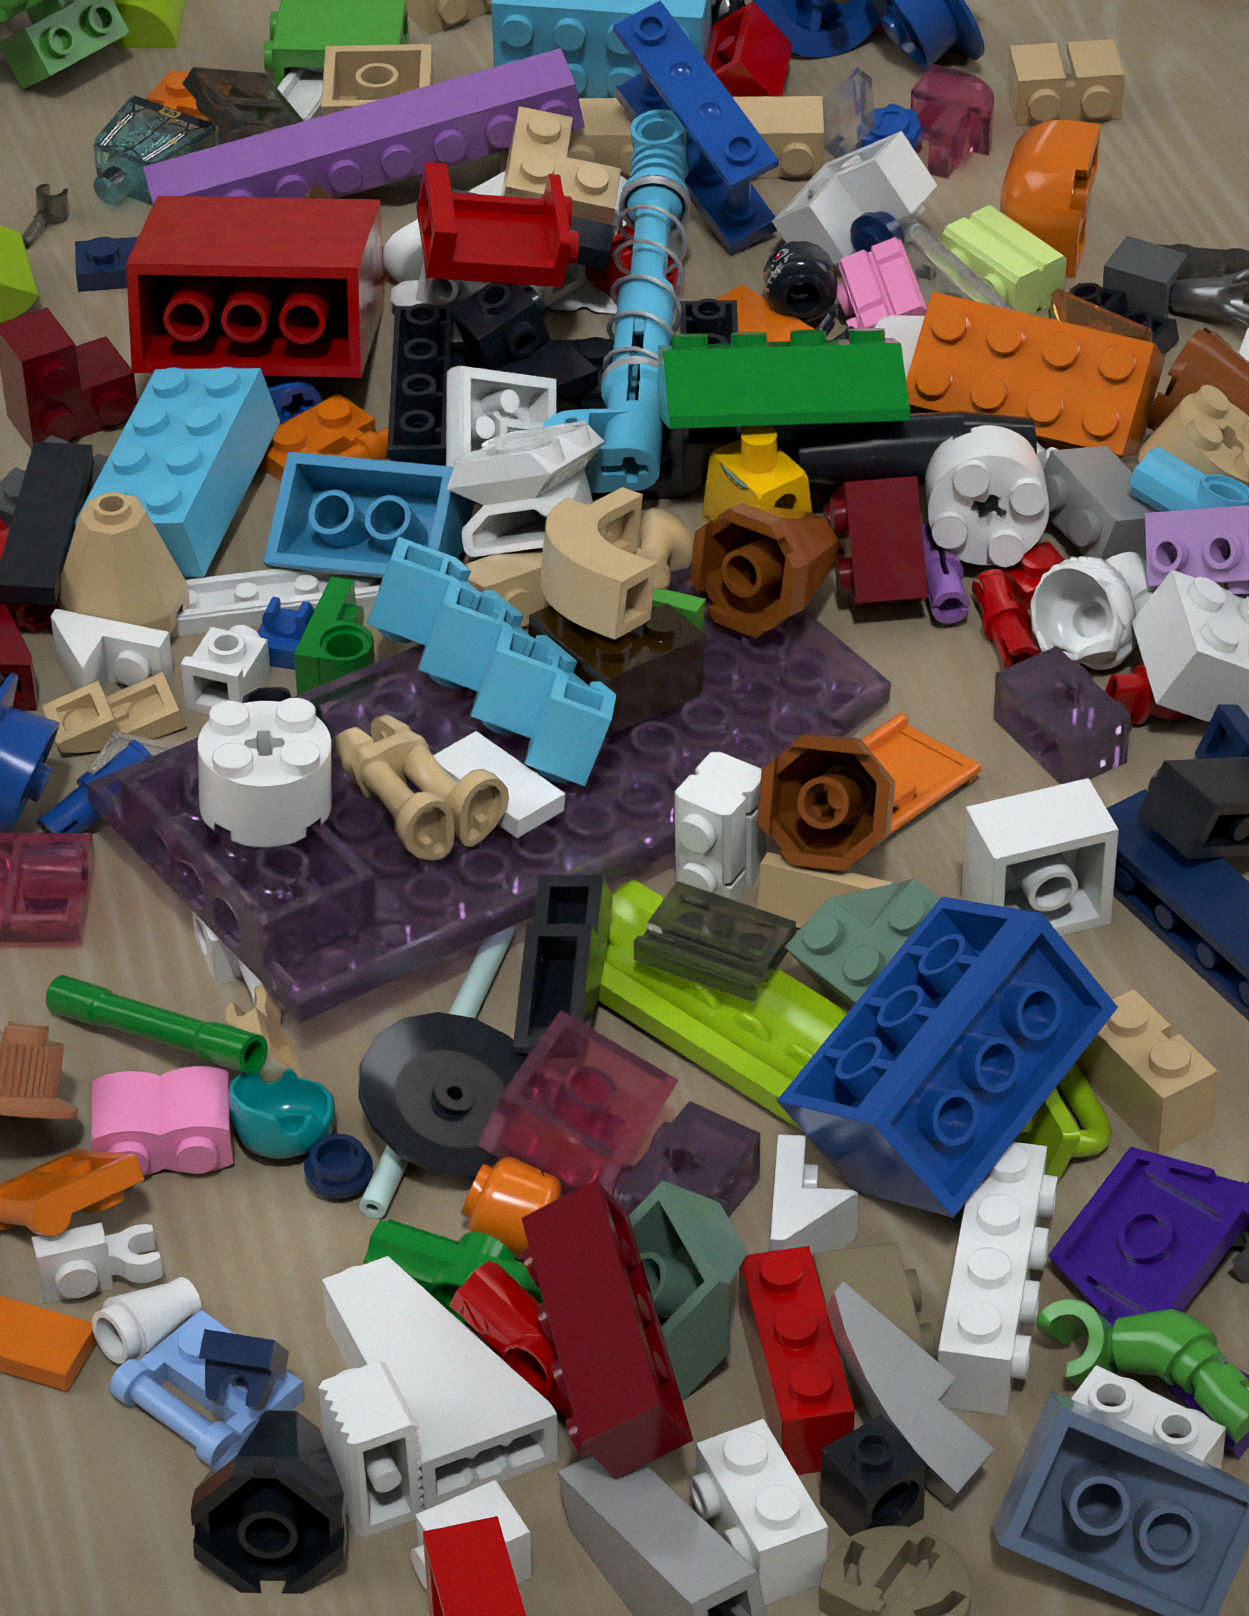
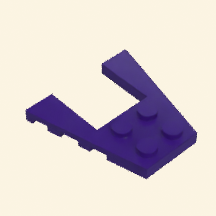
(1153, 1241)

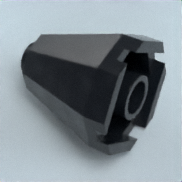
(271, 1507)

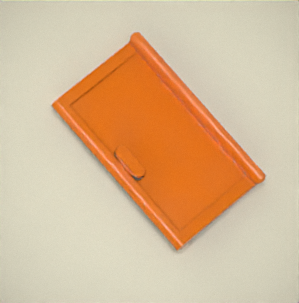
(919, 765)

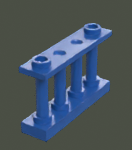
(721, 140)

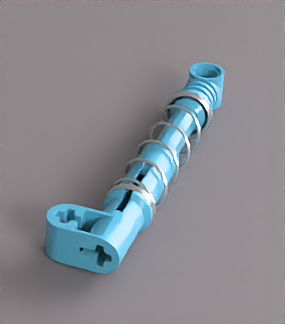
(654, 205)

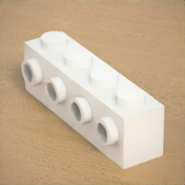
(992, 1281)

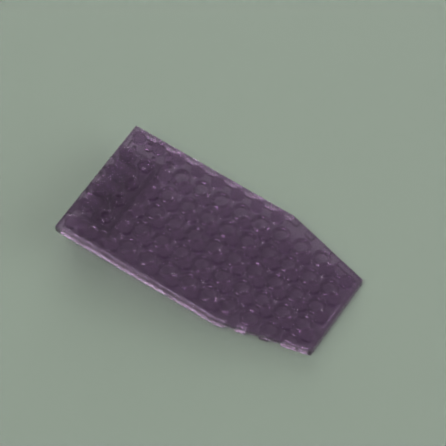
(362, 910)

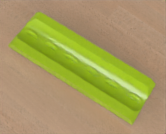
(740, 1041)

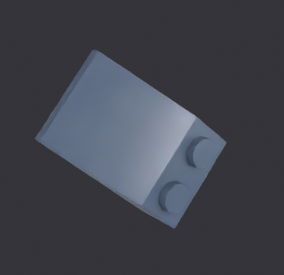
(1125, 1512)

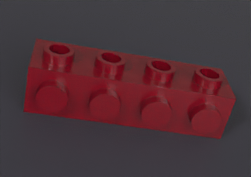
(604, 1331)

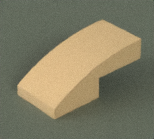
(91, 718)

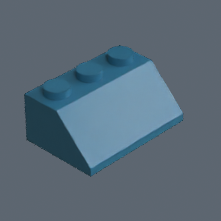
(351, 510)

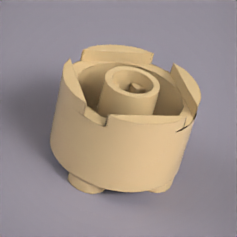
(1206, 434)

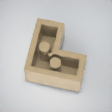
(540, 149)

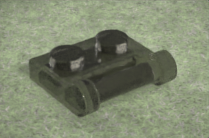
(239, 98)

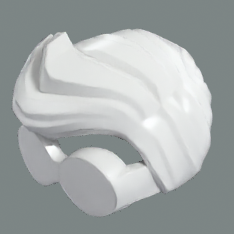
(1085, 611)

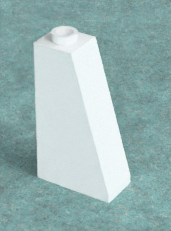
(469, 1404)

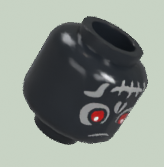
(800, 281)

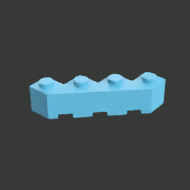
(478, 644)

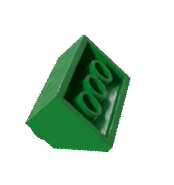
(782, 381)

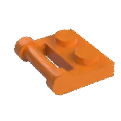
(55, 1190)

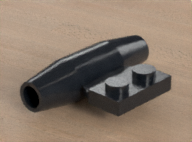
(892, 447)

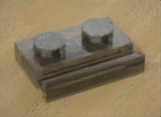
(714, 941)

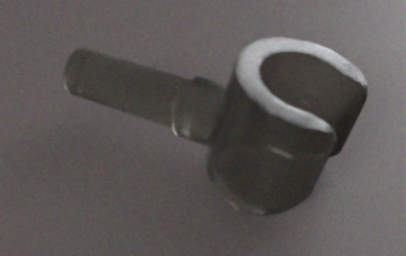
(49, 210)

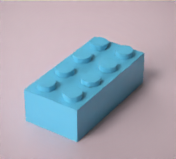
(586, 36)
(192, 455)

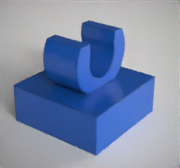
(284, 631)

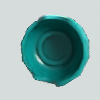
(280, 1115)

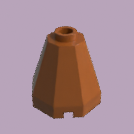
(761, 564)
(826, 801)

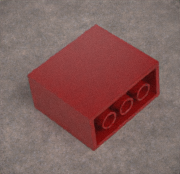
(256, 285)

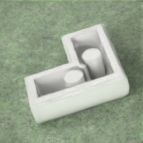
(491, 405)

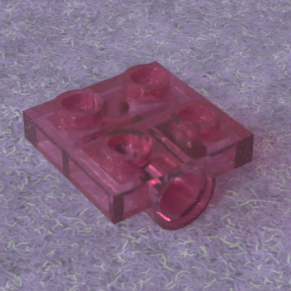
(44, 886)

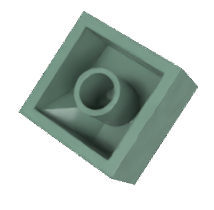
(858, 935)
(689, 1263)

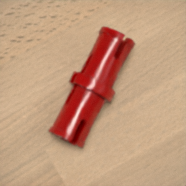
(1004, 618)

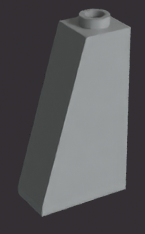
(656, 1546)

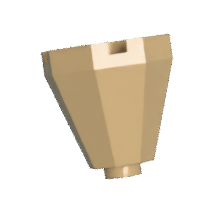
(121, 567)

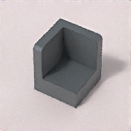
(1144, 274)

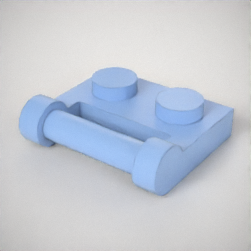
(179, 1363)

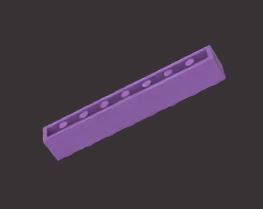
(379, 138)

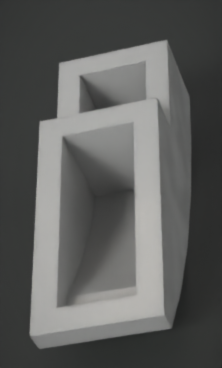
(906, 1389)

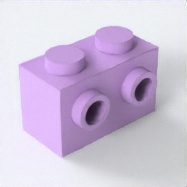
(1200, 544)

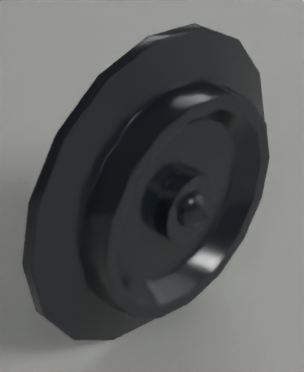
(434, 1088)

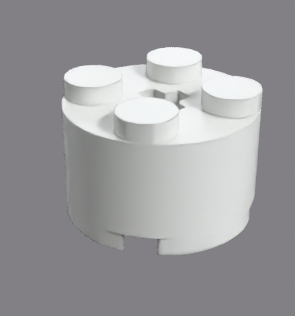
(987, 496)
(264, 770)

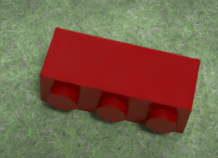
(794, 1354)

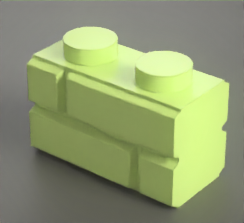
(1007, 258)

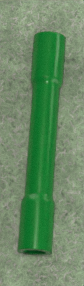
(209, 1040)

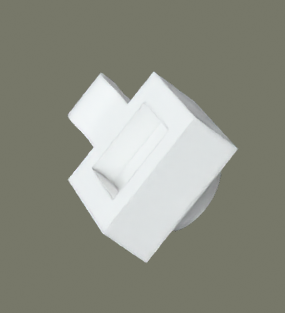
(85, 1259)

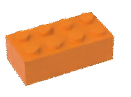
(1067, 377)

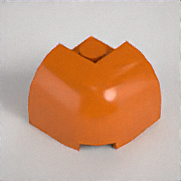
(1051, 184)

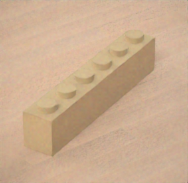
(786, 123)

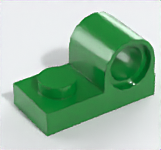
(334, 638)

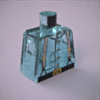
(140, 137)

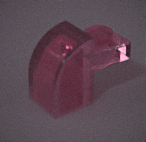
(954, 116)

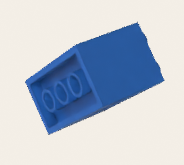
(948, 1054)

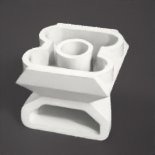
(520, 483)

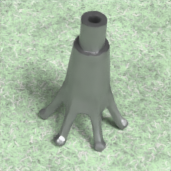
(1213, 298)

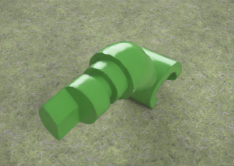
(1157, 1345)

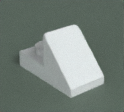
(108, 650)
(802, 1210)

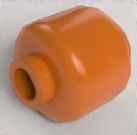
(506, 1195)

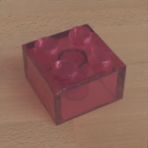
(578, 1107)

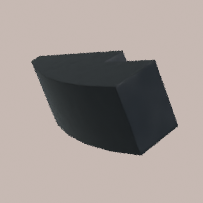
(562, 954)

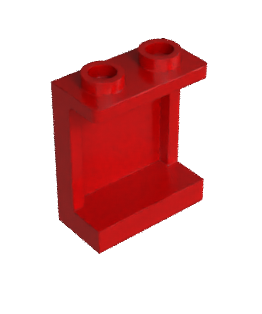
(495, 235)

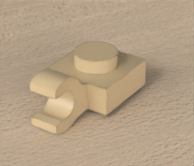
(265, 1021)

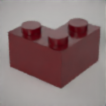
(59, 385)
(880, 541)

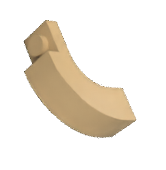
(591, 565)

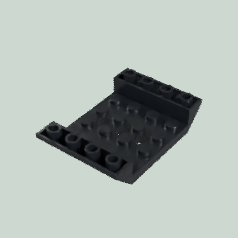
(427, 350)

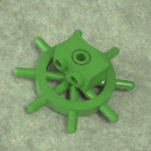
(58, 35)

